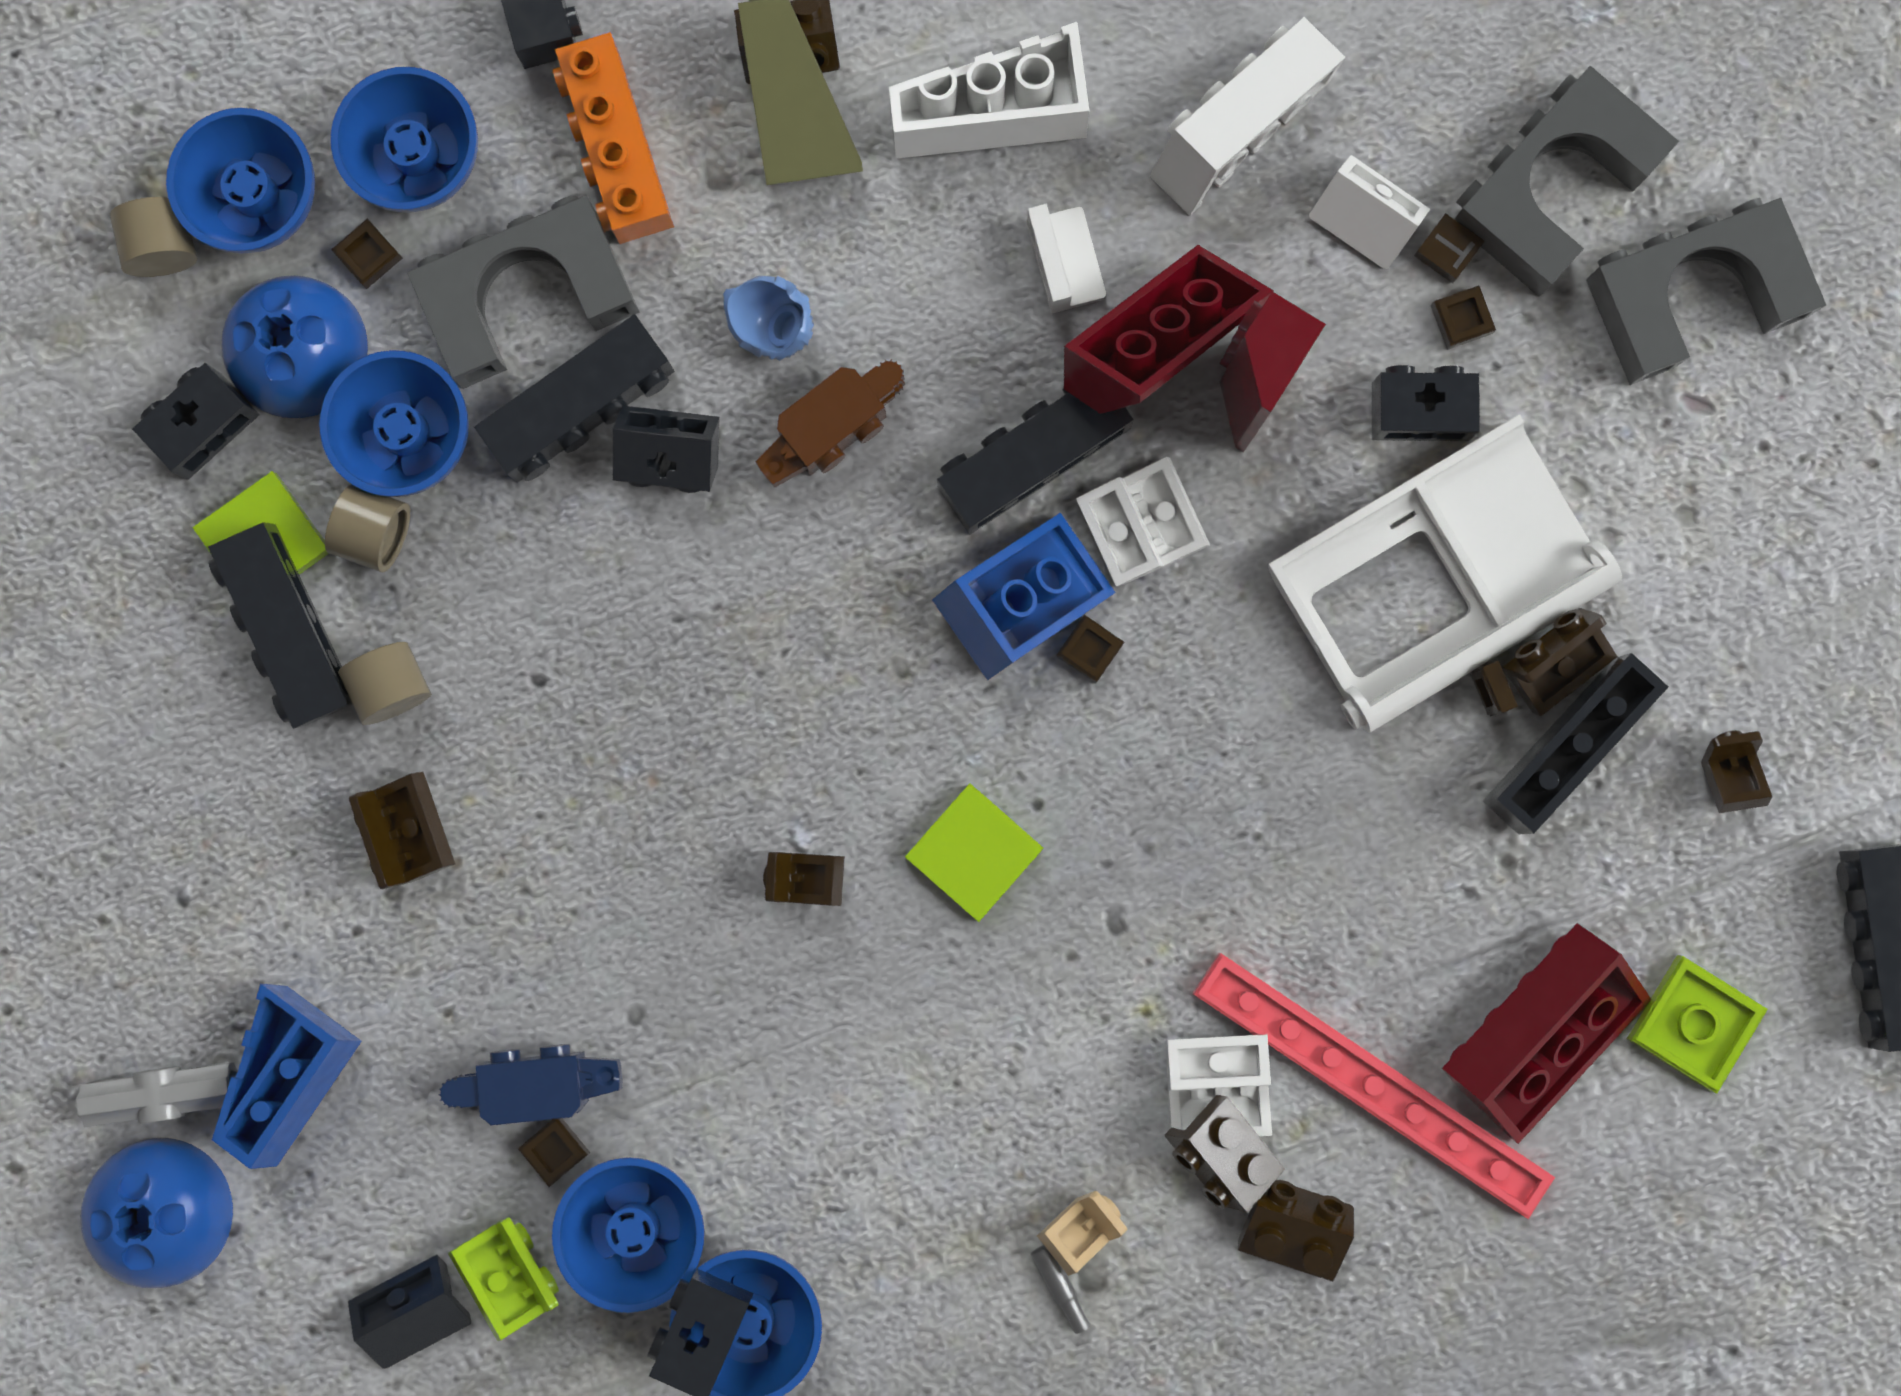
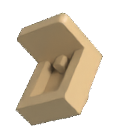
(1082, 1231)

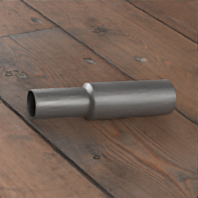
(1060, 1288)

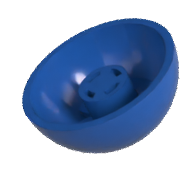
(386, 124)
(221, 170)
(307, 358)
(370, 415)
(176, 1196)
(613, 1258)
(785, 1349)

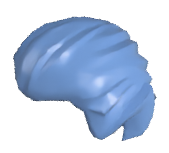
(769, 317)

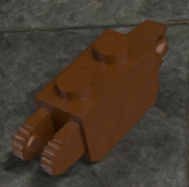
(830, 420)

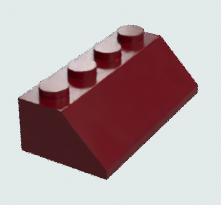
(1158, 330)
(1263, 361)
(1547, 1032)

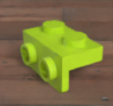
(505, 1277)

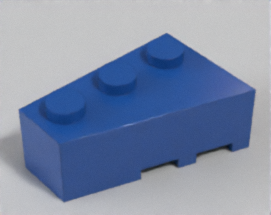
(282, 1076)

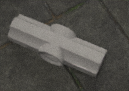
(154, 1094)

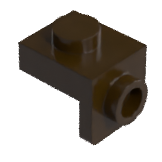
(1736, 771)
(804, 878)

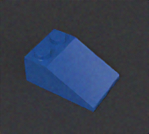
(1023, 595)

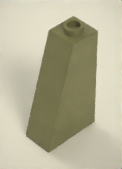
(793, 106)

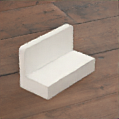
(1368, 212)
(1065, 257)

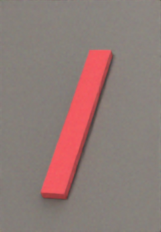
(1374, 1086)

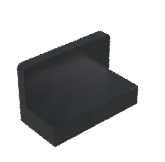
(407, 1313)

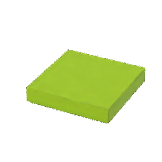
(268, 503)
(974, 852)
(1697, 1024)

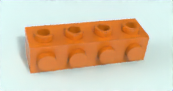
(613, 138)

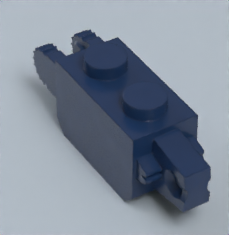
(533, 1087)

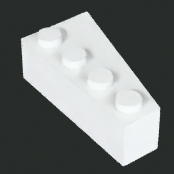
(996, 101)
(1244, 112)

